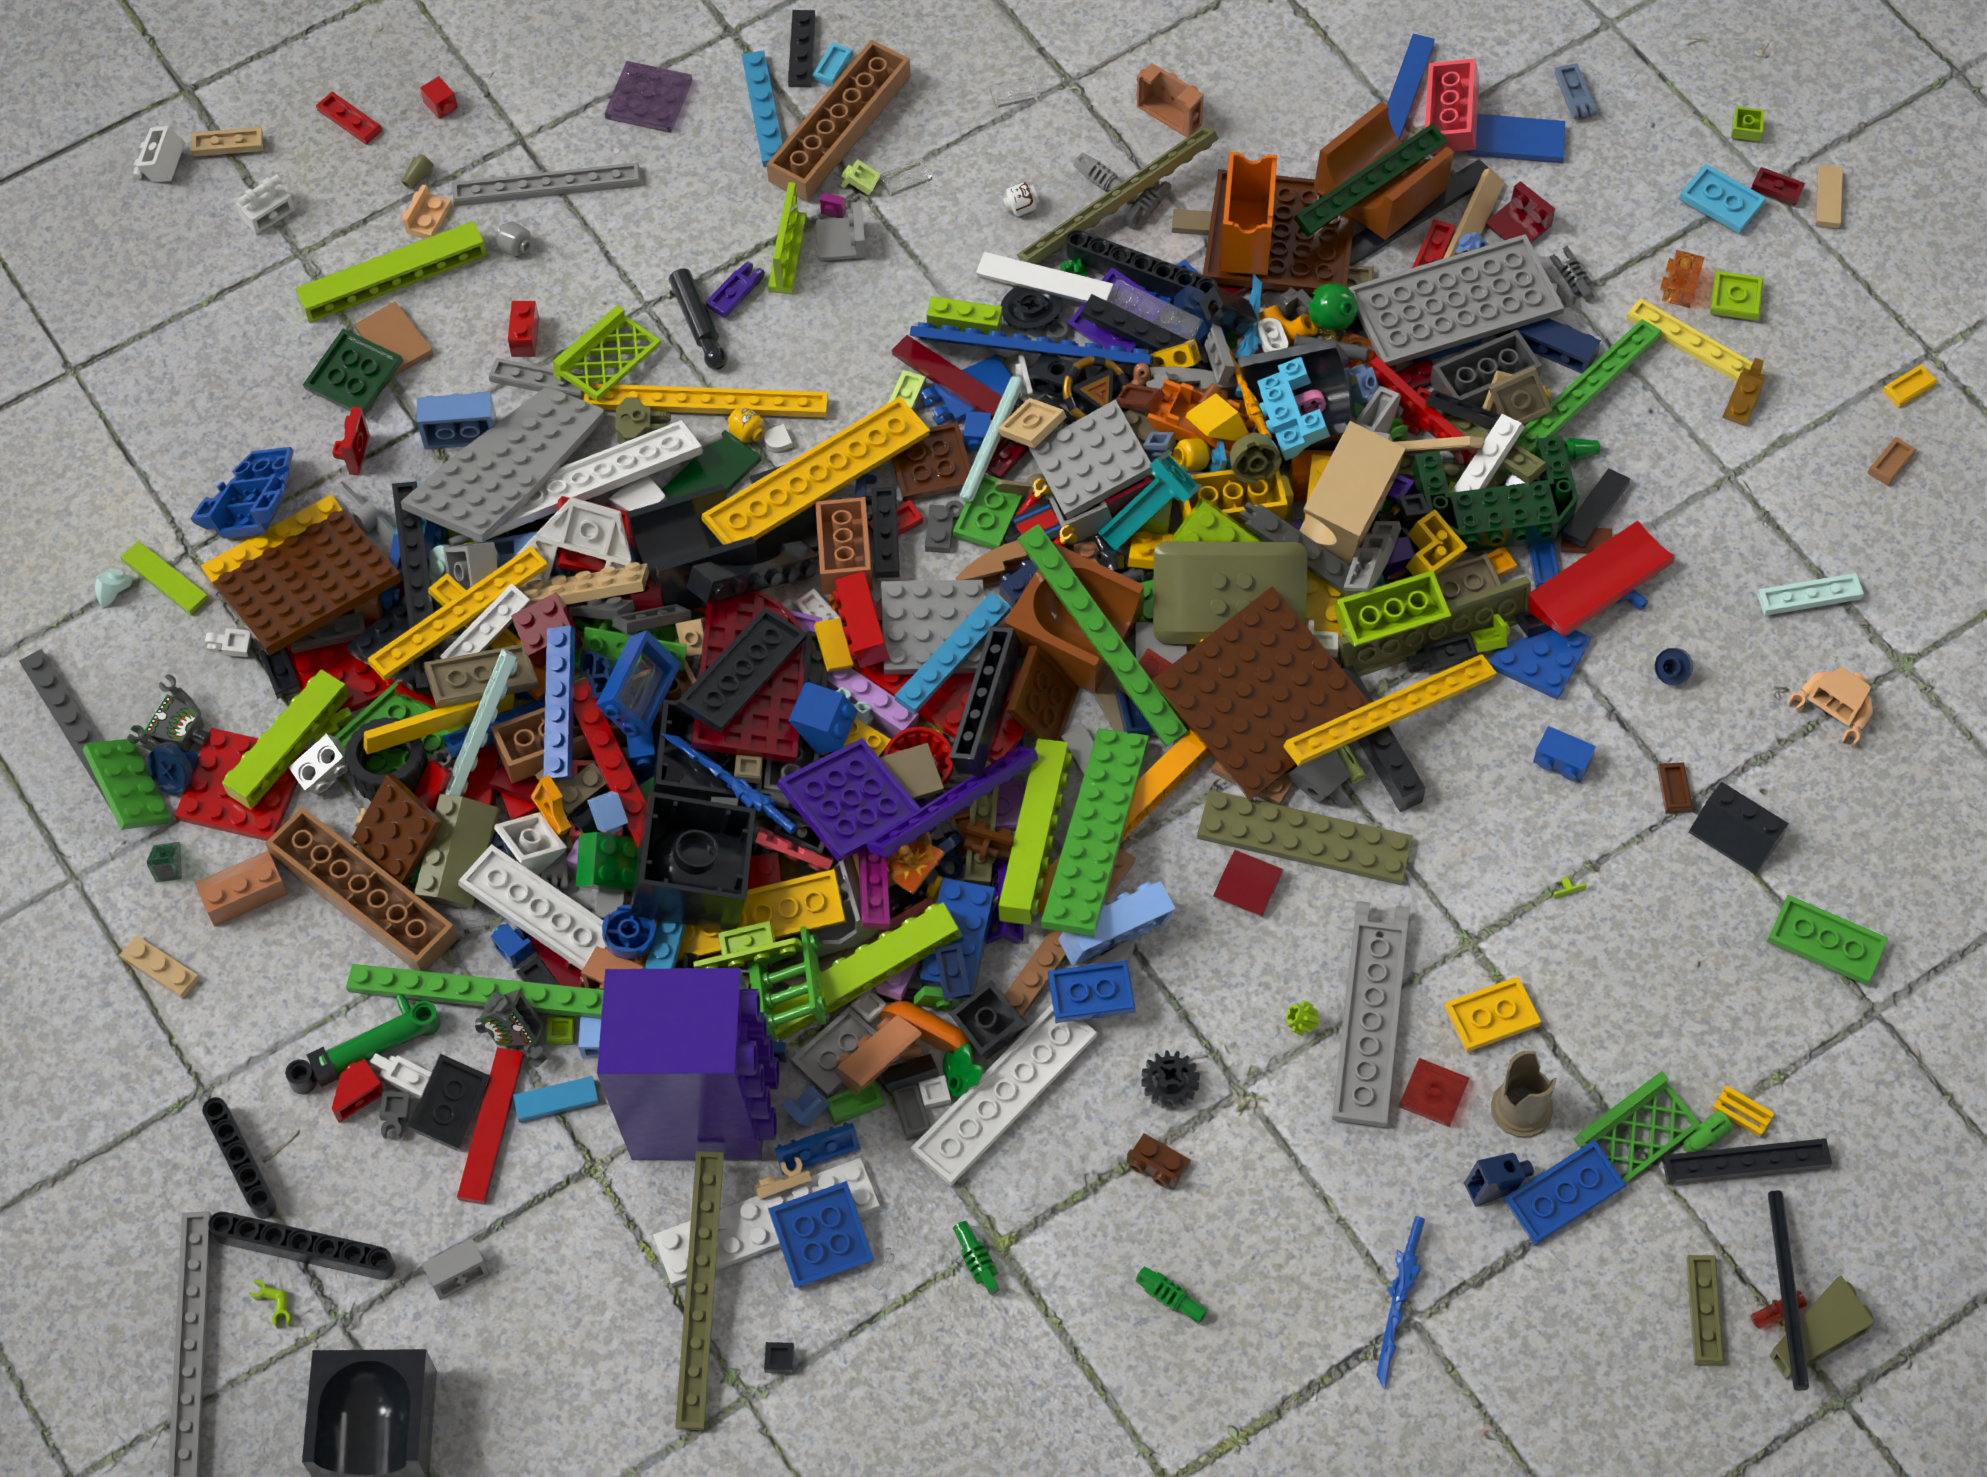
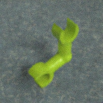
(274, 1294)

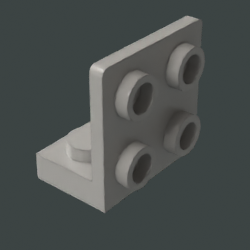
(842, 236)

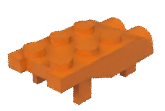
(1172, 412)

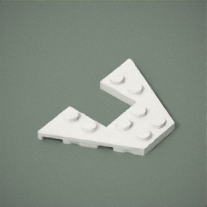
(582, 529)

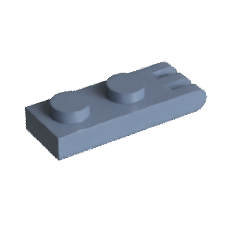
(1575, 90)

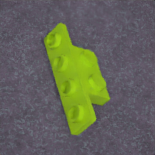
(747, 944)

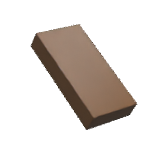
(1891, 461)

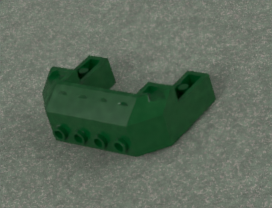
(1503, 513)

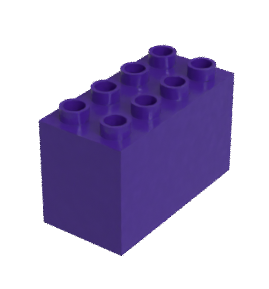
(687, 1063)

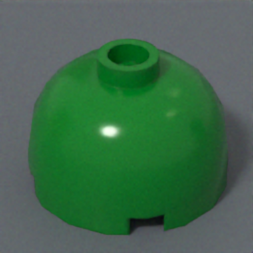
(1333, 307)

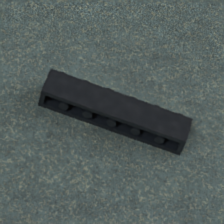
(985, 701)
(1390, 759)

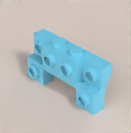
(1291, 428)

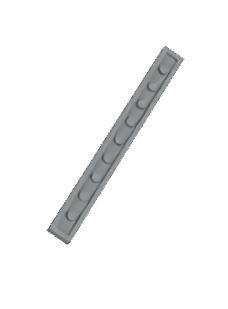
(190, 1345)

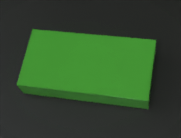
(848, 1106)

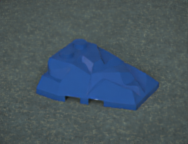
(250, 498)

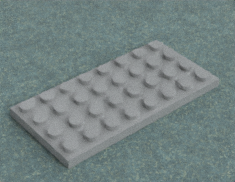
(1455, 300)

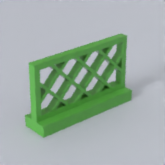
(1630, 1106)

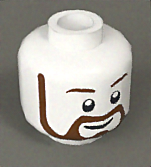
(1021, 199)

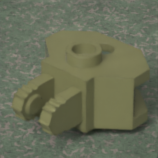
(636, 420)

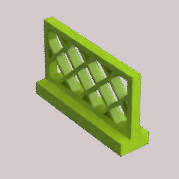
(788, 244)
(589, 345)

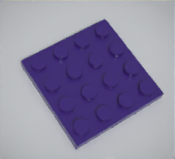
(848, 798)

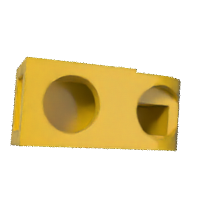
(1178, 356)

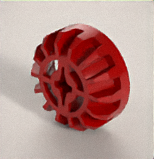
(937, 743)

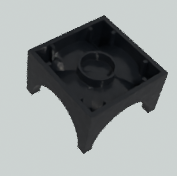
(678, 773)

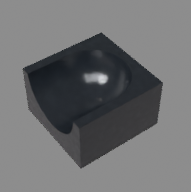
(693, 862)
(370, 1413)

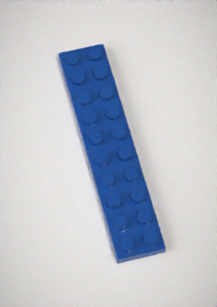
(1023, 343)

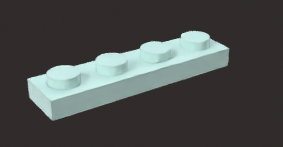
(1810, 594)

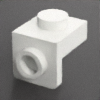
(1328, 639)

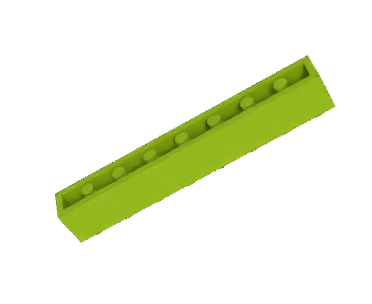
(391, 271)
(1034, 832)
(876, 963)

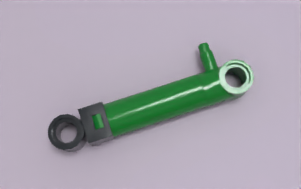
(329, 1063)

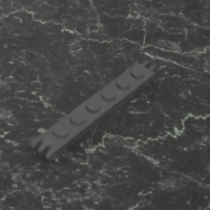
(1319, 560)

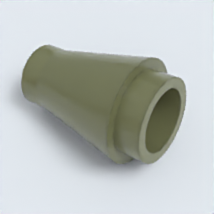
(418, 169)

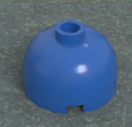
(626, 934)

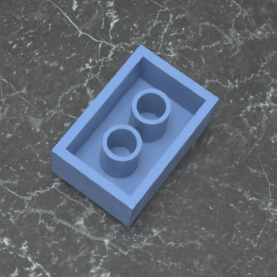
(454, 419)

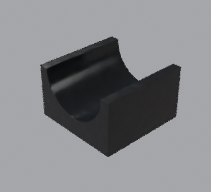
(1328, 372)
(675, 538)

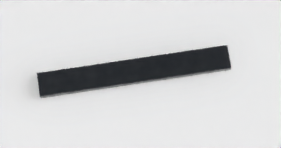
(1458, 186)

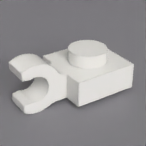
(233, 643)

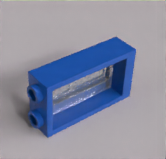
(638, 684)

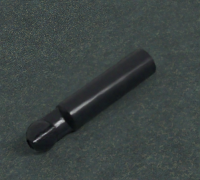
(698, 317)

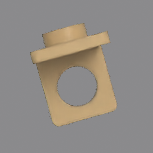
(691, 634)

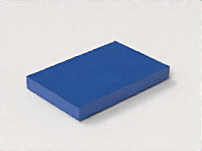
(1091, 991)

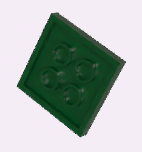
(353, 372)

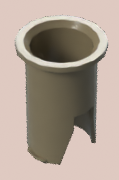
(1533, 1112)

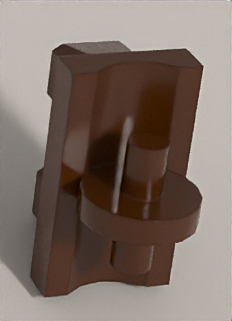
(988, 842)

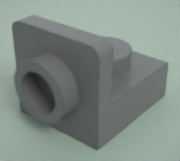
(1296, 302)

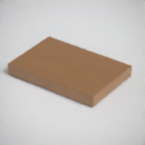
(396, 333)

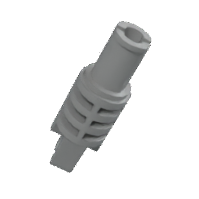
(1096, 172)

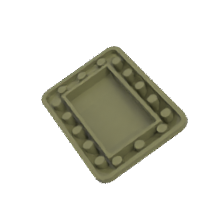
(1211, 581)

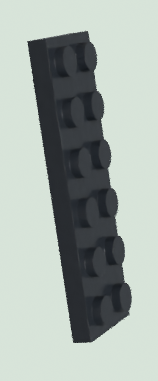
(741, 670)

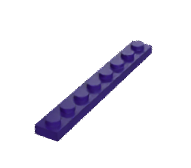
(952, 801)

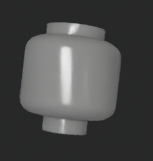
(513, 239)

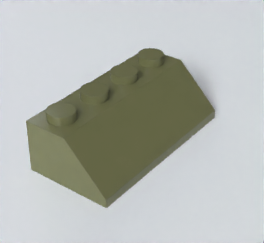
(458, 844)

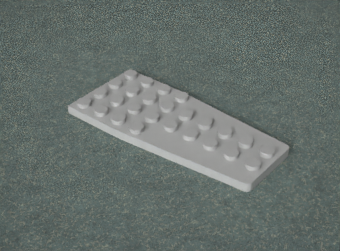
(505, 465)

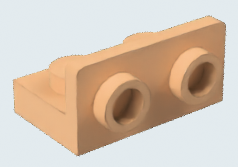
(425, 213)

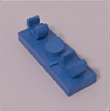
(819, 1147)

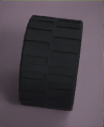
(357, 759)

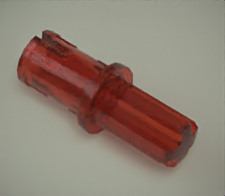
(1774, 1312)

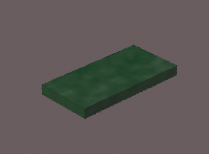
(721, 463)

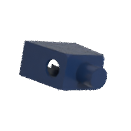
(1496, 1177)

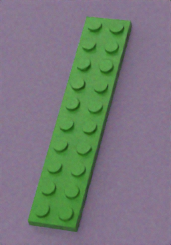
(1095, 833)

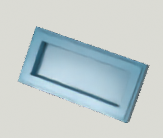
(832, 64)

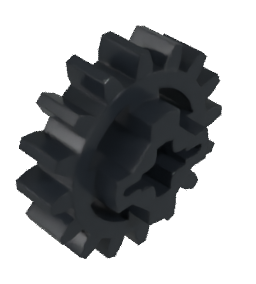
(1172, 1090)

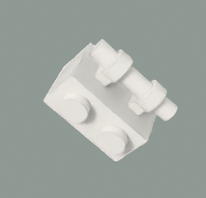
(158, 155)
(264, 204)

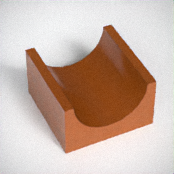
(1399, 199)

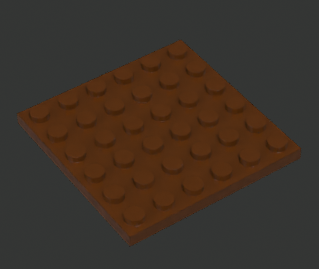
(1293, 256)
(306, 581)
(1256, 688)

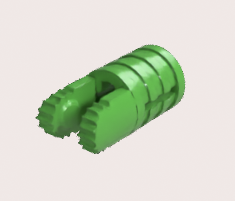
(1703, 1135)

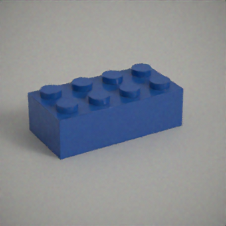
(972, 911)

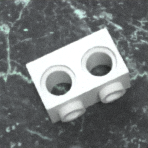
(318, 759)

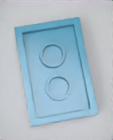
(1722, 198)

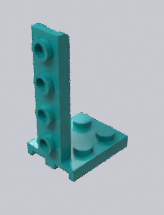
(1170, 482)

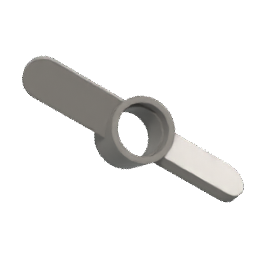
(367, 515)

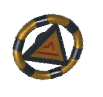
(1095, 390)

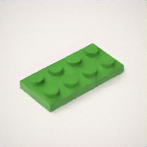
(126, 784)
(1827, 940)

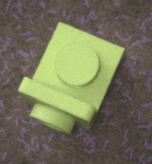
(860, 176)

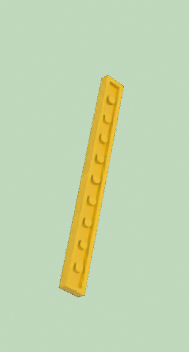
(716, 400)
(1389, 710)

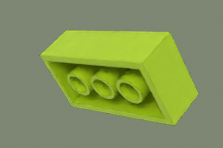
(1212, 524)

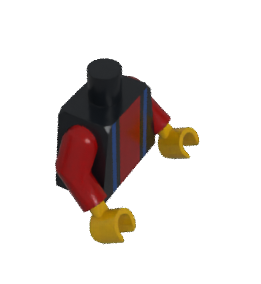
(1038, 511)

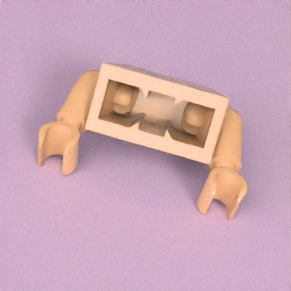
(1841, 696)

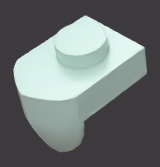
(437, 562)
(109, 584)

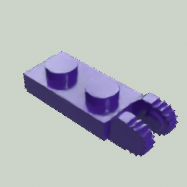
(734, 289)

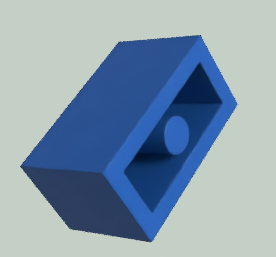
(1564, 754)

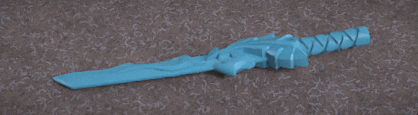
(1251, 341)

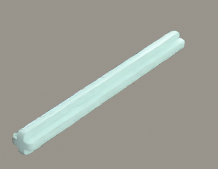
(991, 439)

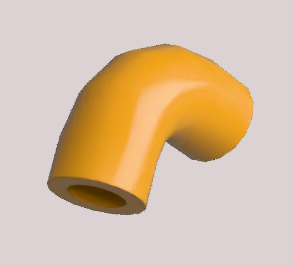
(1302, 325)

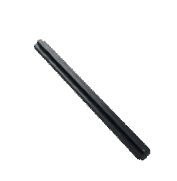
(1788, 1291)

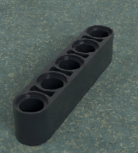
(246, 1166)

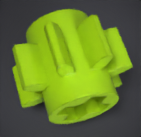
(1302, 1018)

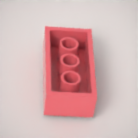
(1453, 102)

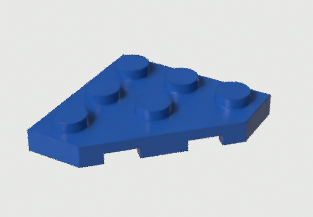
(1542, 660)

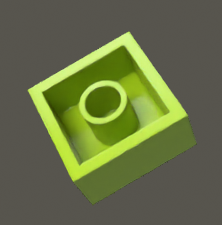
(1747, 123)

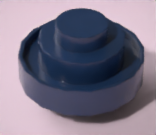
(1673, 666)

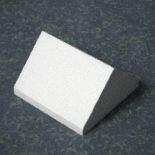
(531, 841)

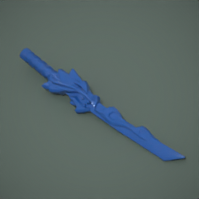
(740, 786)
(1401, 1286)

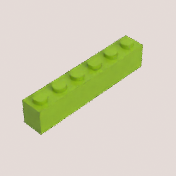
(285, 739)

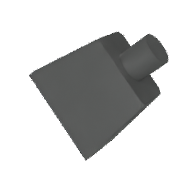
(1322, 778)

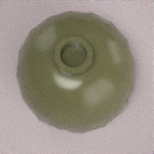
(1254, 458)

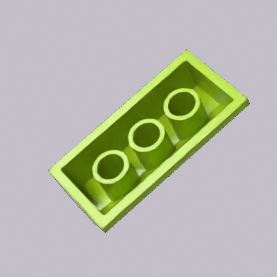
(1391, 609)

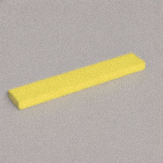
(1691, 340)

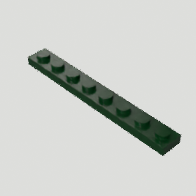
(1369, 180)

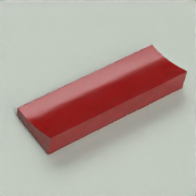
(1599, 579)

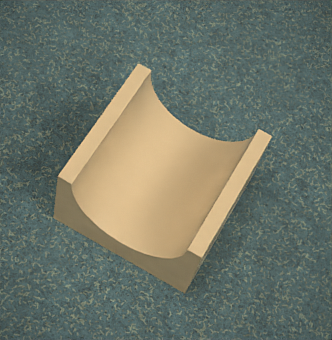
(1351, 491)

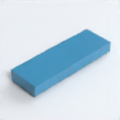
(555, 1099)

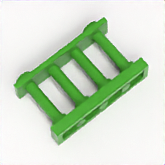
(611, 641)
(763, 981)

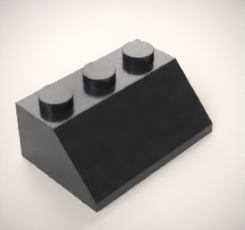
(1738, 828)

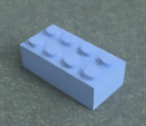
(1120, 921)

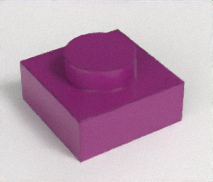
(832, 205)

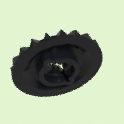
(1019, 300)

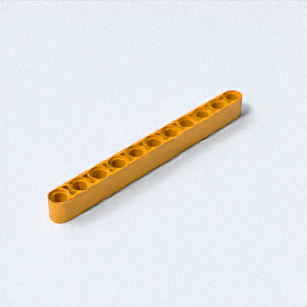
(1150, 790)

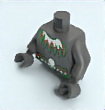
(174, 722)
(512, 1023)

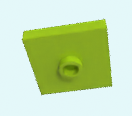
(1736, 295)

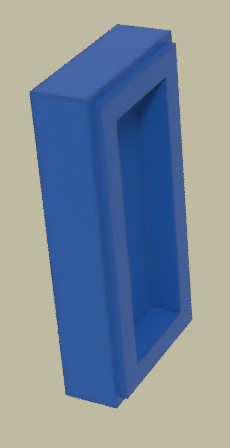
(1543, 561)

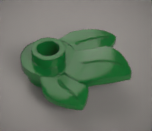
(961, 1071)

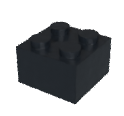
(989, 1019)

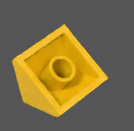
(1217, 419)

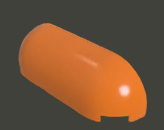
(933, 1028)

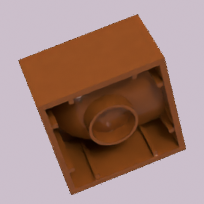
(1045, 622)

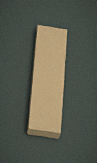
(1441, 444)

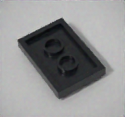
(448, 1102)

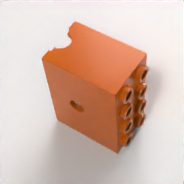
(1248, 214)

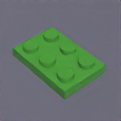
(988, 515)

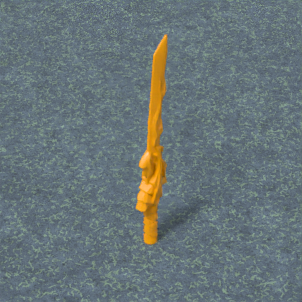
(1252, 405)

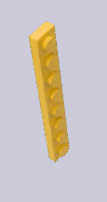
(455, 613)

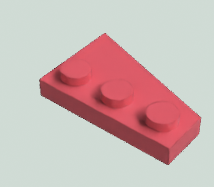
(792, 851)

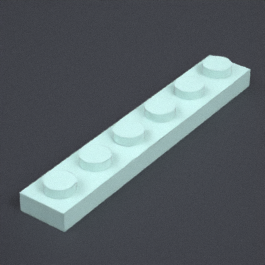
(485, 714)

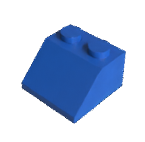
(823, 718)

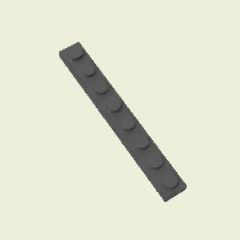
(61, 706)

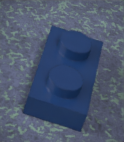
(952, 972)

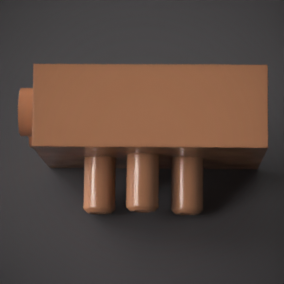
(1169, 100)

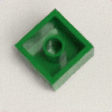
(606, 861)

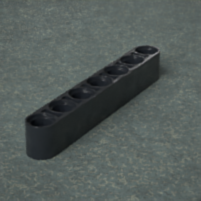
(1135, 265)
(293, 1236)

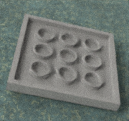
(1091, 459)
(922, 617)

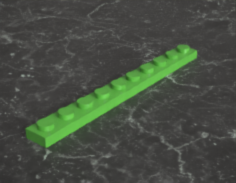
(1589, 385)
(1102, 635)
(472, 990)

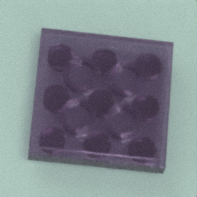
(648, 96)

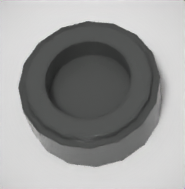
(1057, 331)

